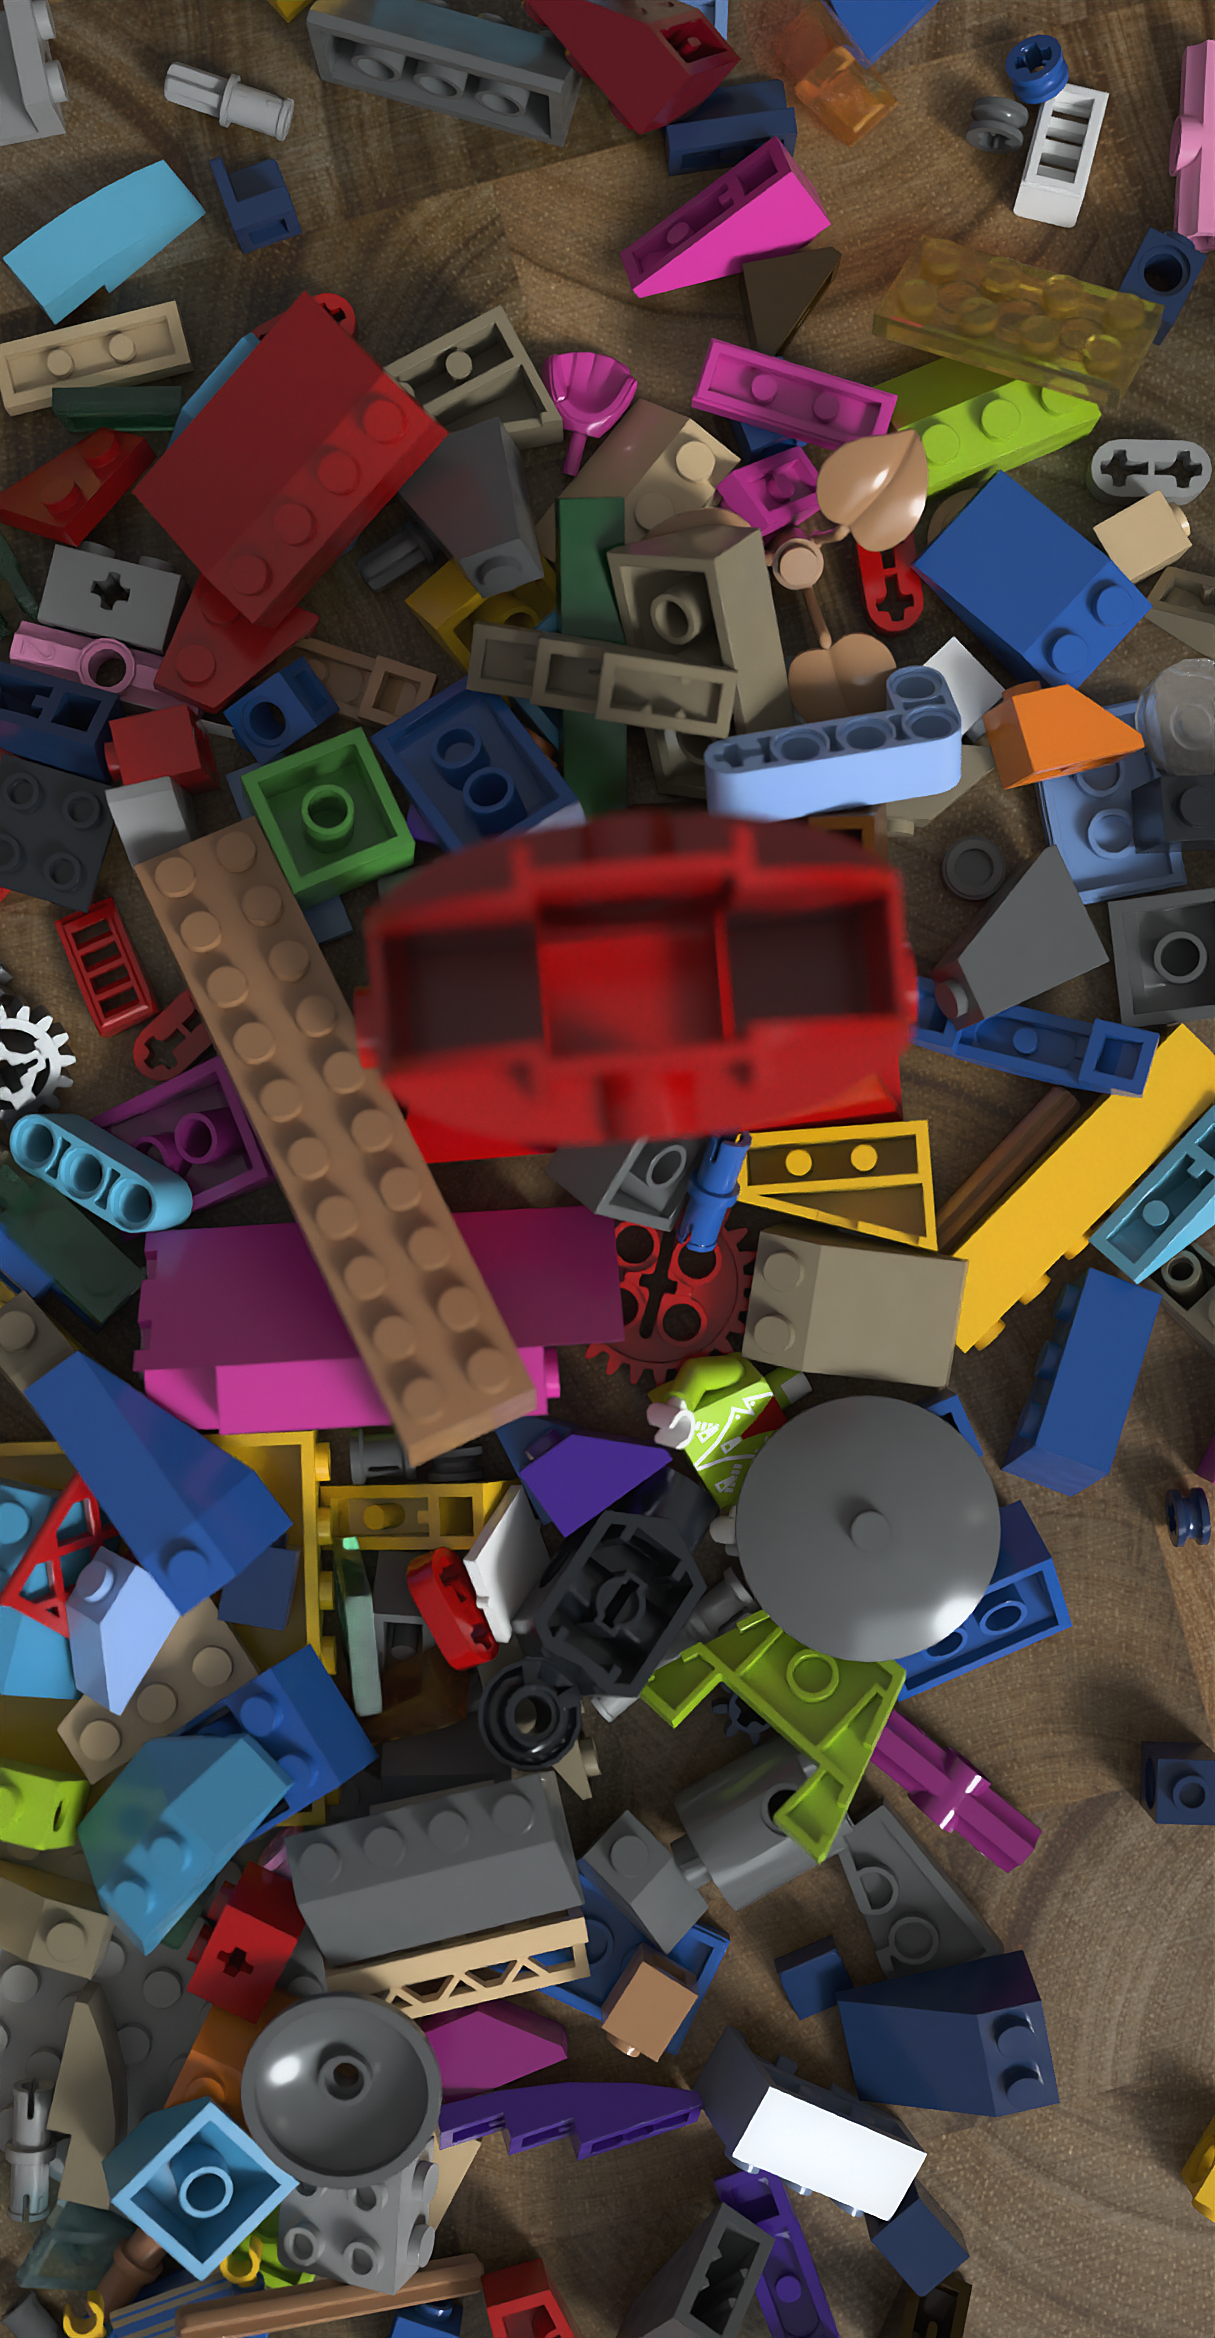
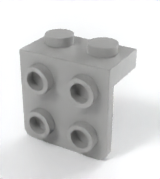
(28, 77)
(362, 2234)

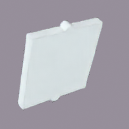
(507, 1561)

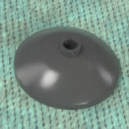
(334, 2125)

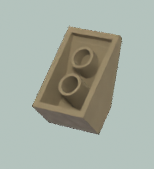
(853, 1306)

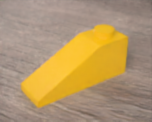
(414, 1512)

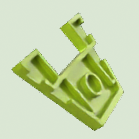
(814, 1700)

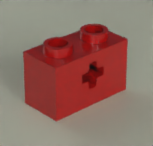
(161, 746)
(250, 1943)

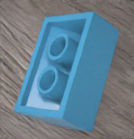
(33, 1656)

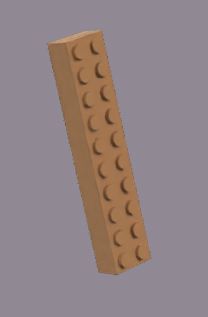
(336, 1143)

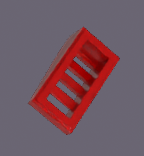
(125, 1016)

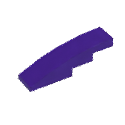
(591, 2114)

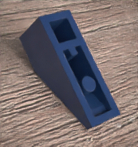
(57, 721)

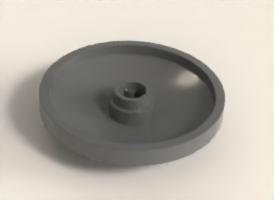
(867, 1528)

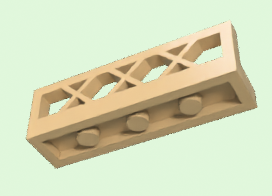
(466, 1952)

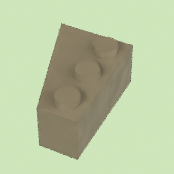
(479, 376)

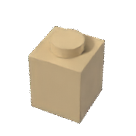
(1143, 537)

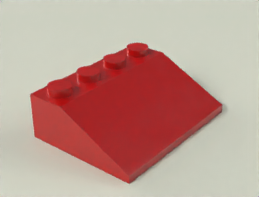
(288, 463)

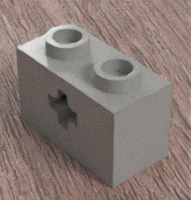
(83, 578)

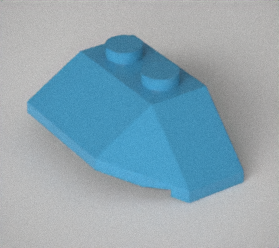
(174, 1826)

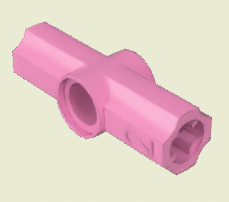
(1194, 148)
(80, 657)

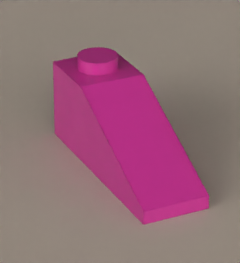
(745, 216)

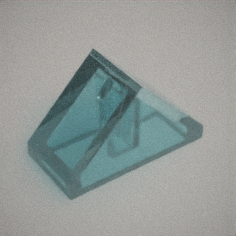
(73, 2248)

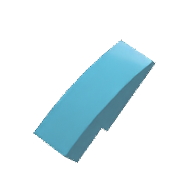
(103, 239)

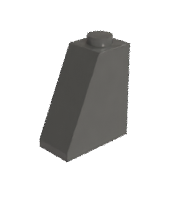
(478, 507)
(1018, 943)
(705, 2282)

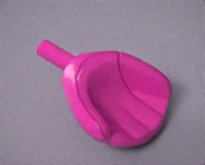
(589, 395)

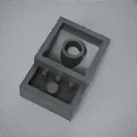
(1165, 957)

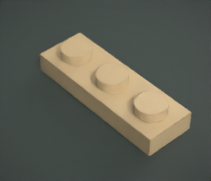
(97, 353)

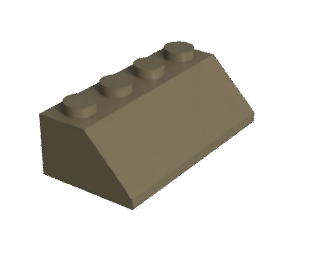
(710, 602)

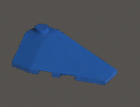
(167, 1489)

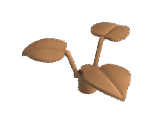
(877, 493)

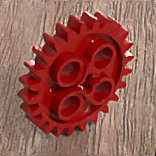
(715, 1296)

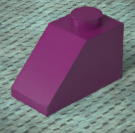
(491, 2046)

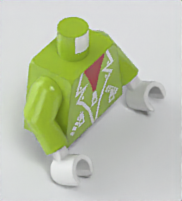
(719, 1420)

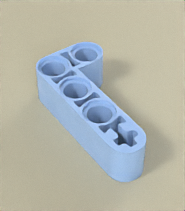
(843, 760)

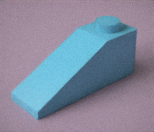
(1166, 1209)

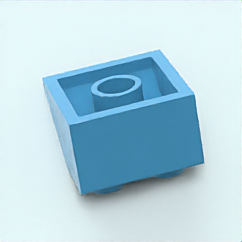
(194, 2182)

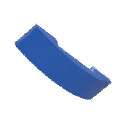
(1042, 1046)

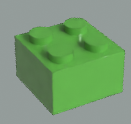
(329, 818)

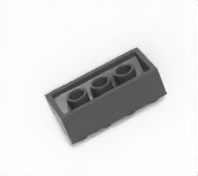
(448, 63)
(435, 1869)

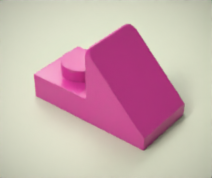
(772, 492)

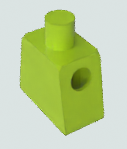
(30, 1802)

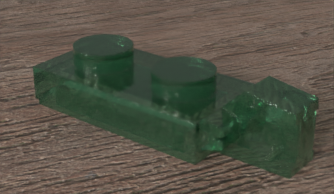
(66, 1246)

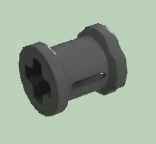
(378, 1456)

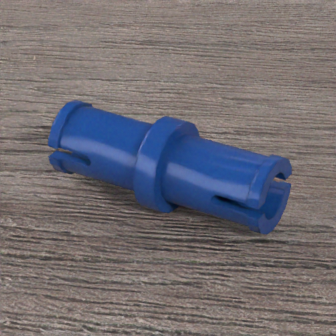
(713, 1189)

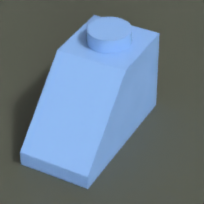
(115, 1628)

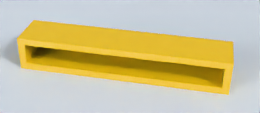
(1076, 1182)

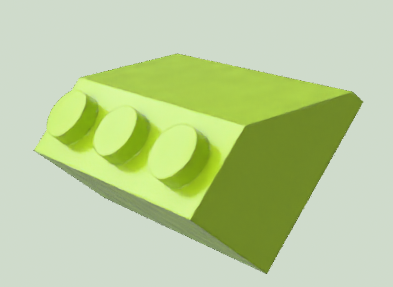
(982, 421)

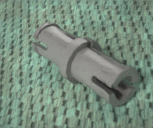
(30, 2150)

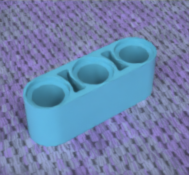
(75, 1171)

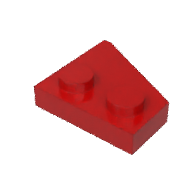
(76, 487)
(222, 650)

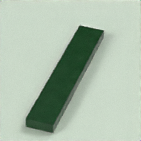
(587, 607)

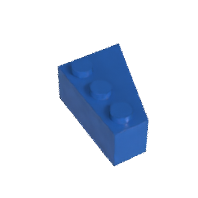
(1083, 1383)

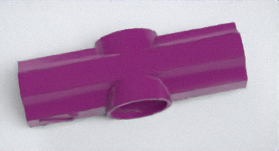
(954, 1793)

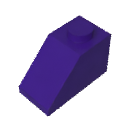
(587, 1472)

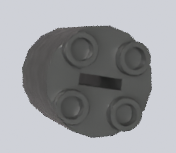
(734, 1829)

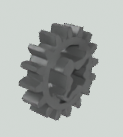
(30, 1049)

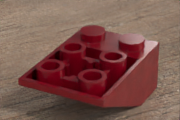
(645, 55)

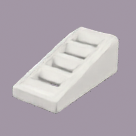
(1053, 193)

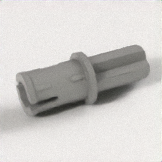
(228, 100)

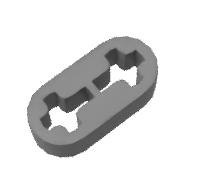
(1148, 457)

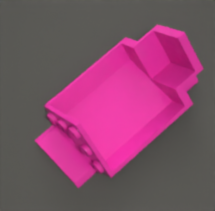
(254, 1343)

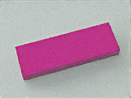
(789, 397)

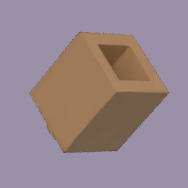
(648, 2003)

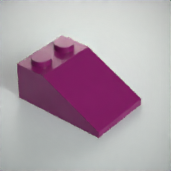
(196, 1132)

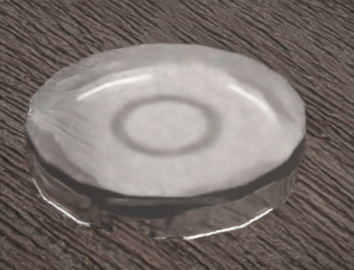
(1179, 718)

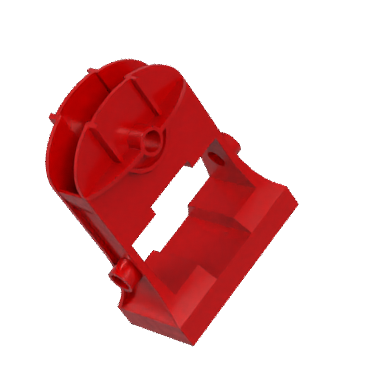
(638, 986)

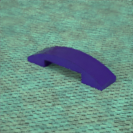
(790, 2282)

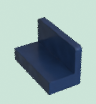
(730, 128)

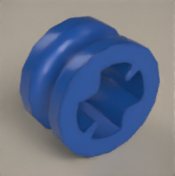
(1045, 83)

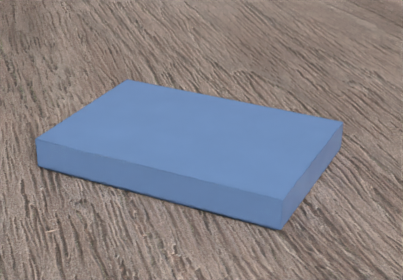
(1094, 828)

